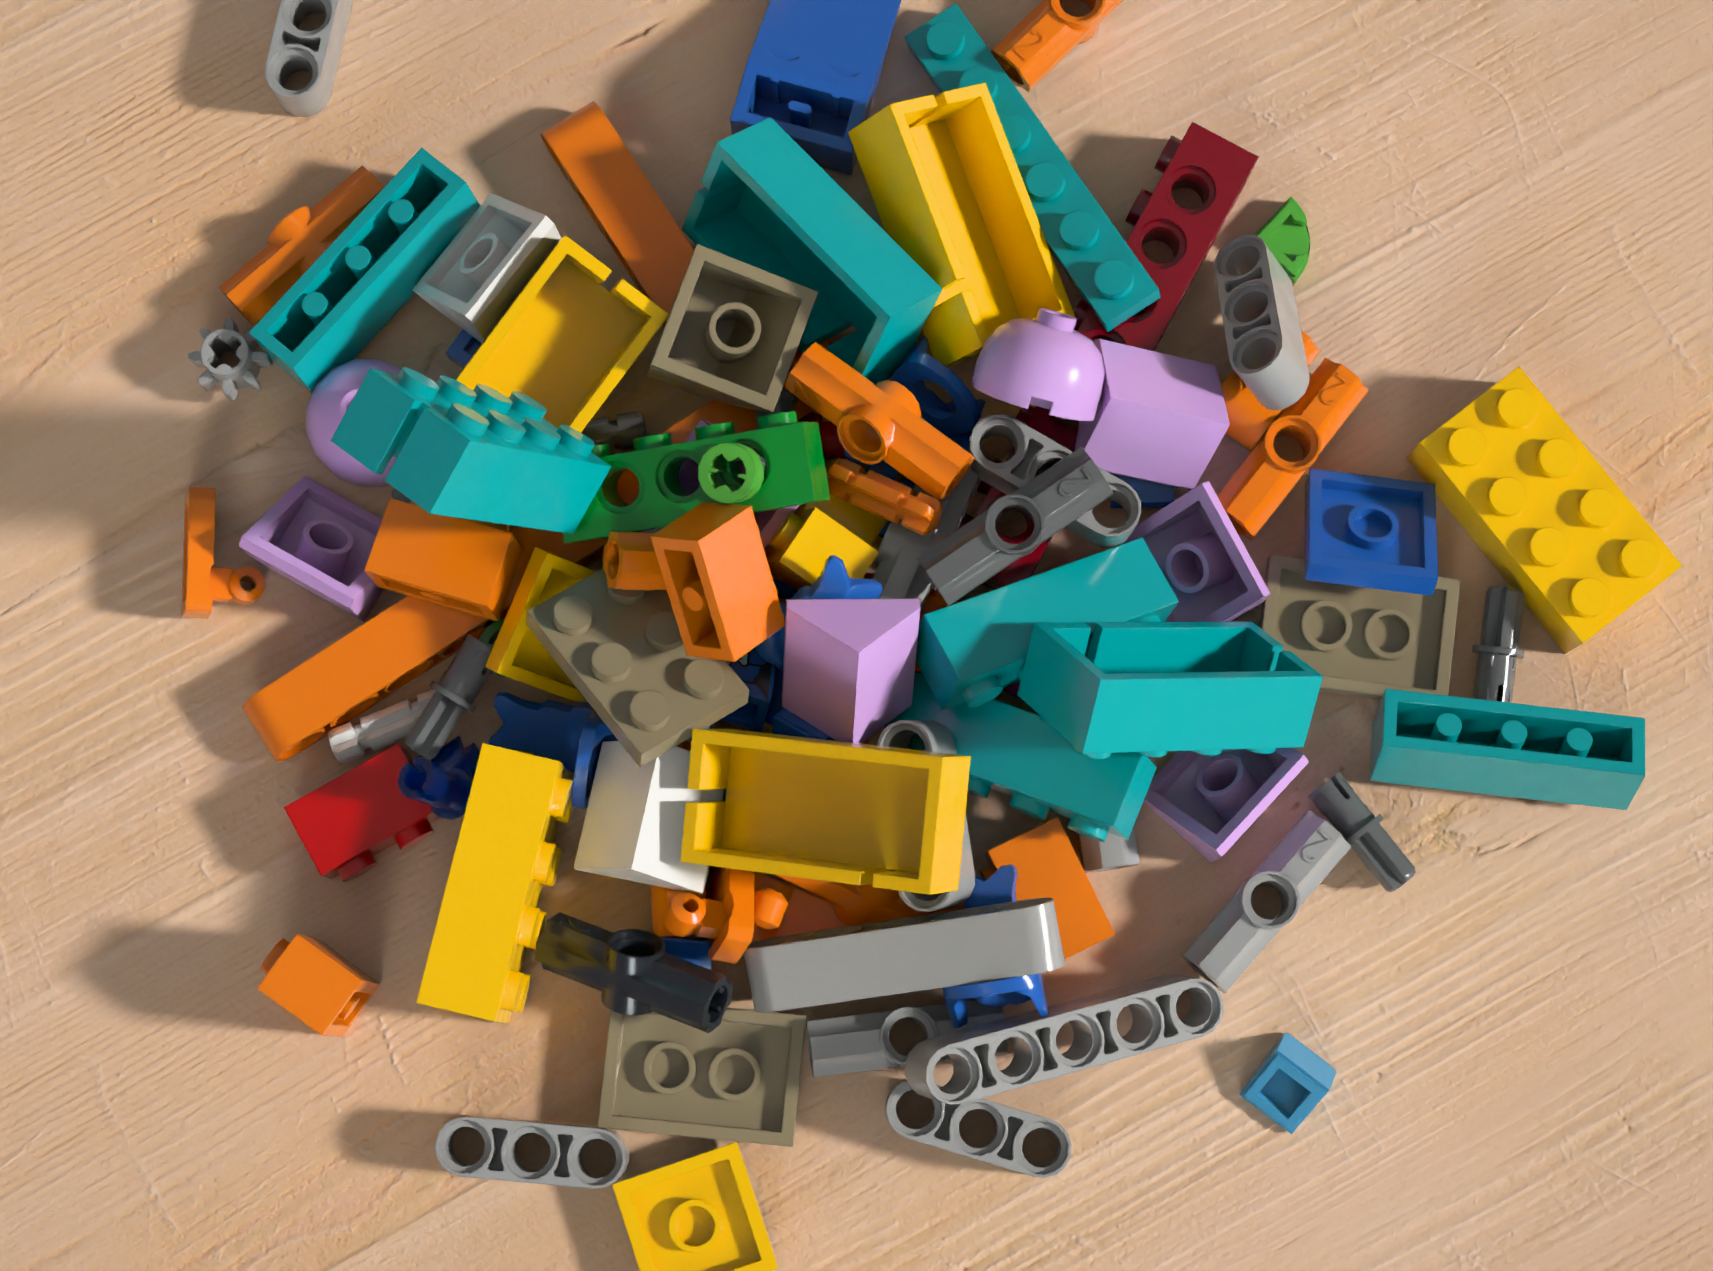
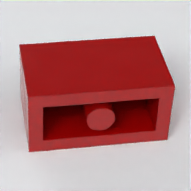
(360, 817)

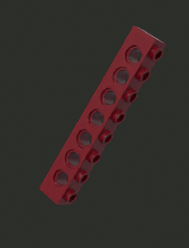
(1218, 174)

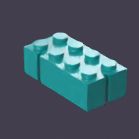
(793, 220)
(471, 451)
(1168, 687)

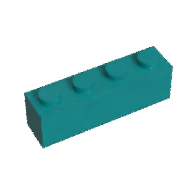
(366, 271)
(983, 641)
(1507, 749)
(1037, 765)

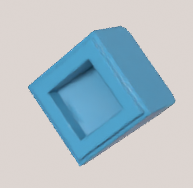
(1289, 1083)

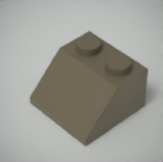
(732, 332)

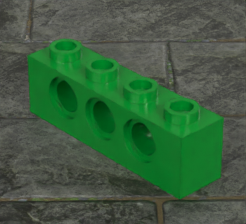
(792, 475)

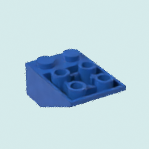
(816, 73)

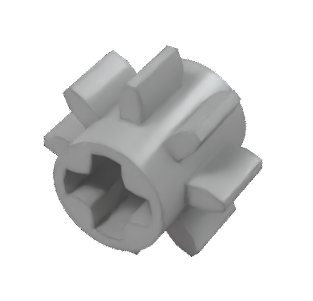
(212, 350)

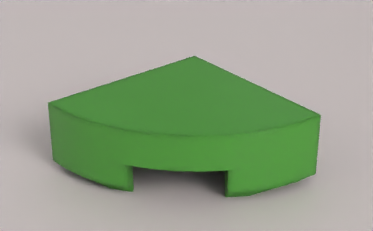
(1288, 238)

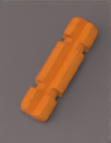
(884, 497)

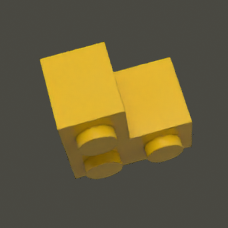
(819, 531)

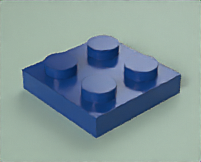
(1370, 532)

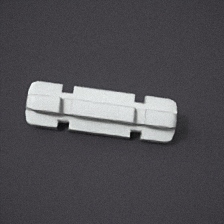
(377, 729)

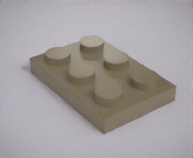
(1362, 635)
(633, 665)
(702, 1084)

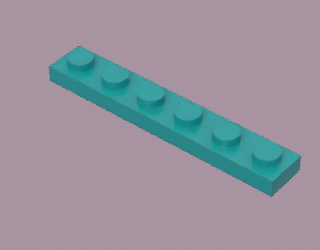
(1068, 214)

